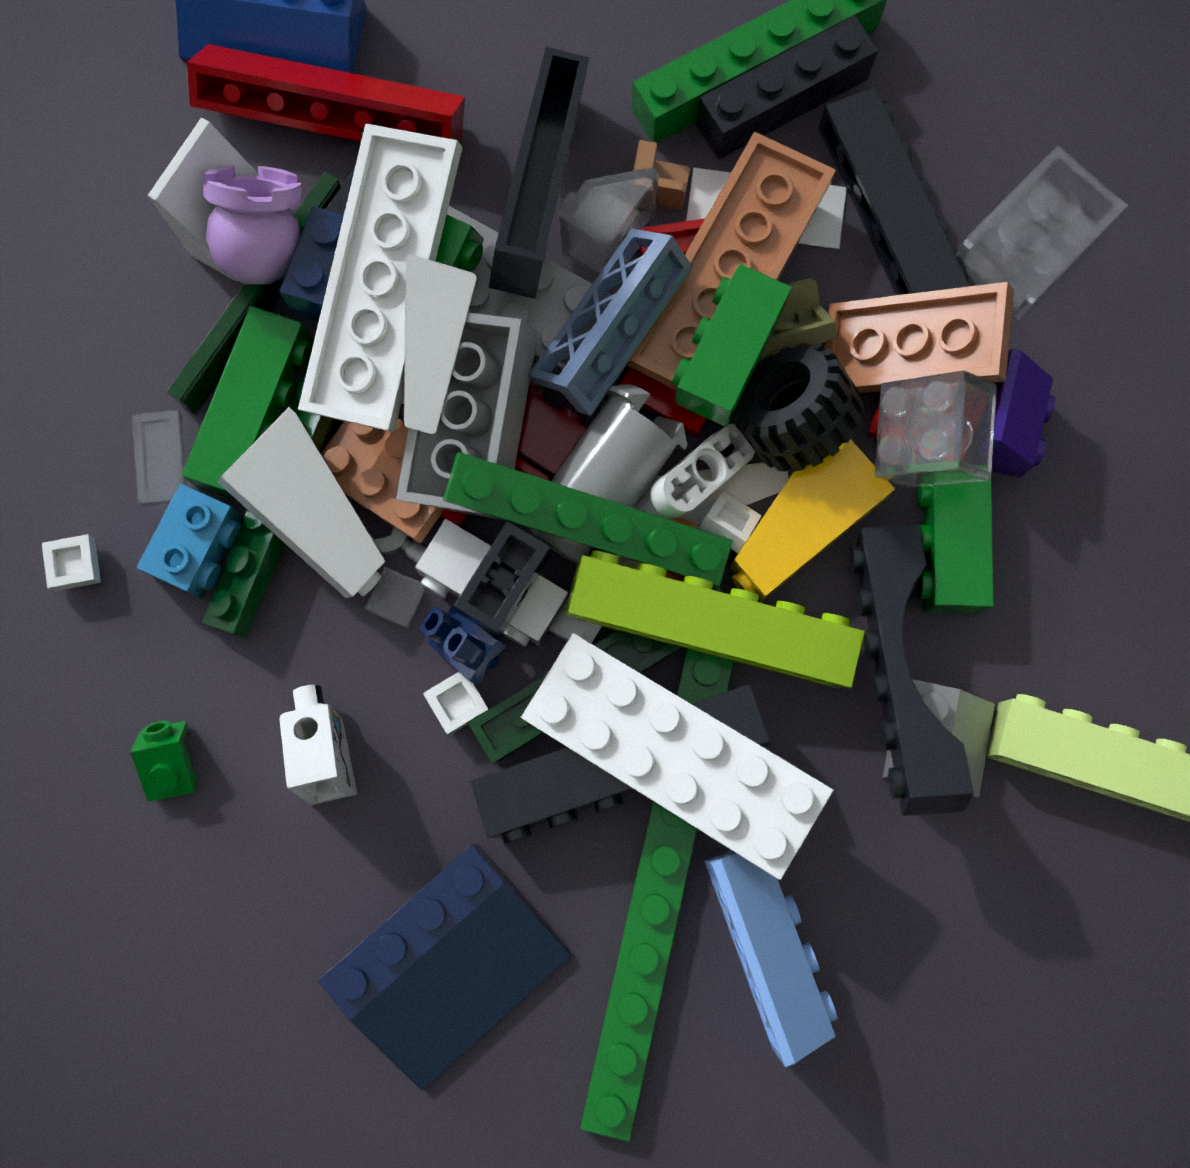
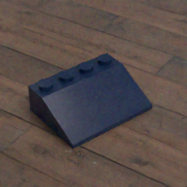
(445, 967)

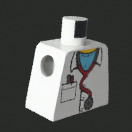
(316, 749)

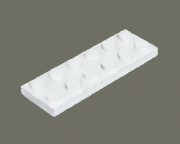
(391, 211)
(678, 755)

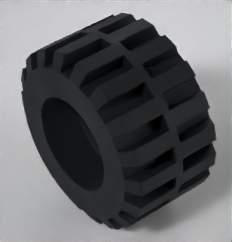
(798, 407)

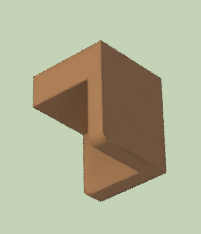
(672, 177)

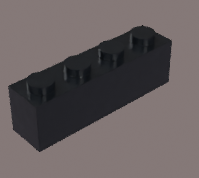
(786, 86)

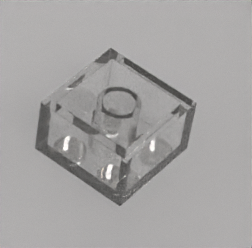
(936, 430)

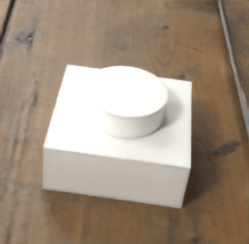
(730, 520)
(71, 562)
(455, 702)

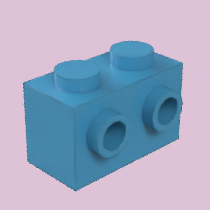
(191, 541)

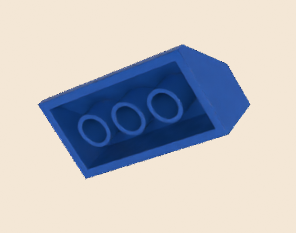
(292, 30)

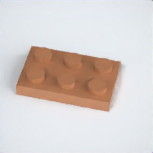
(369, 471)

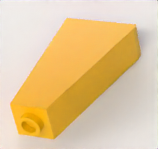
(808, 518)

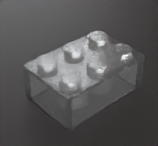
(1040, 229)

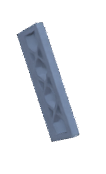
(621, 319)

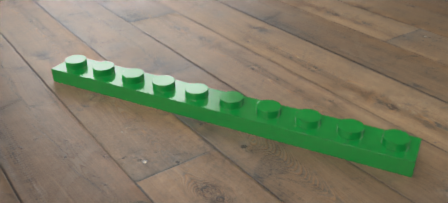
(646, 941)

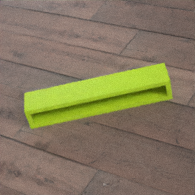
(713, 621)

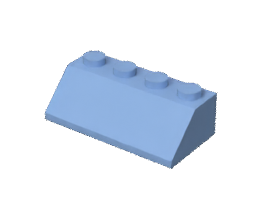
(773, 957)

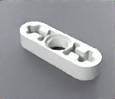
(686, 472)

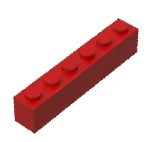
(316, 96)

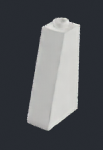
(301, 502)

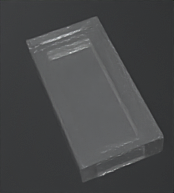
(158, 456)

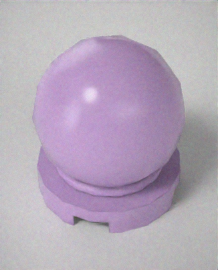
(252, 225)

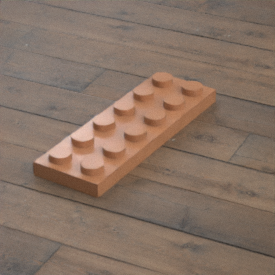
(750, 223)

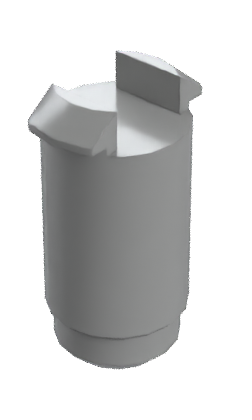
(616, 457)

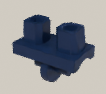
(462, 643)

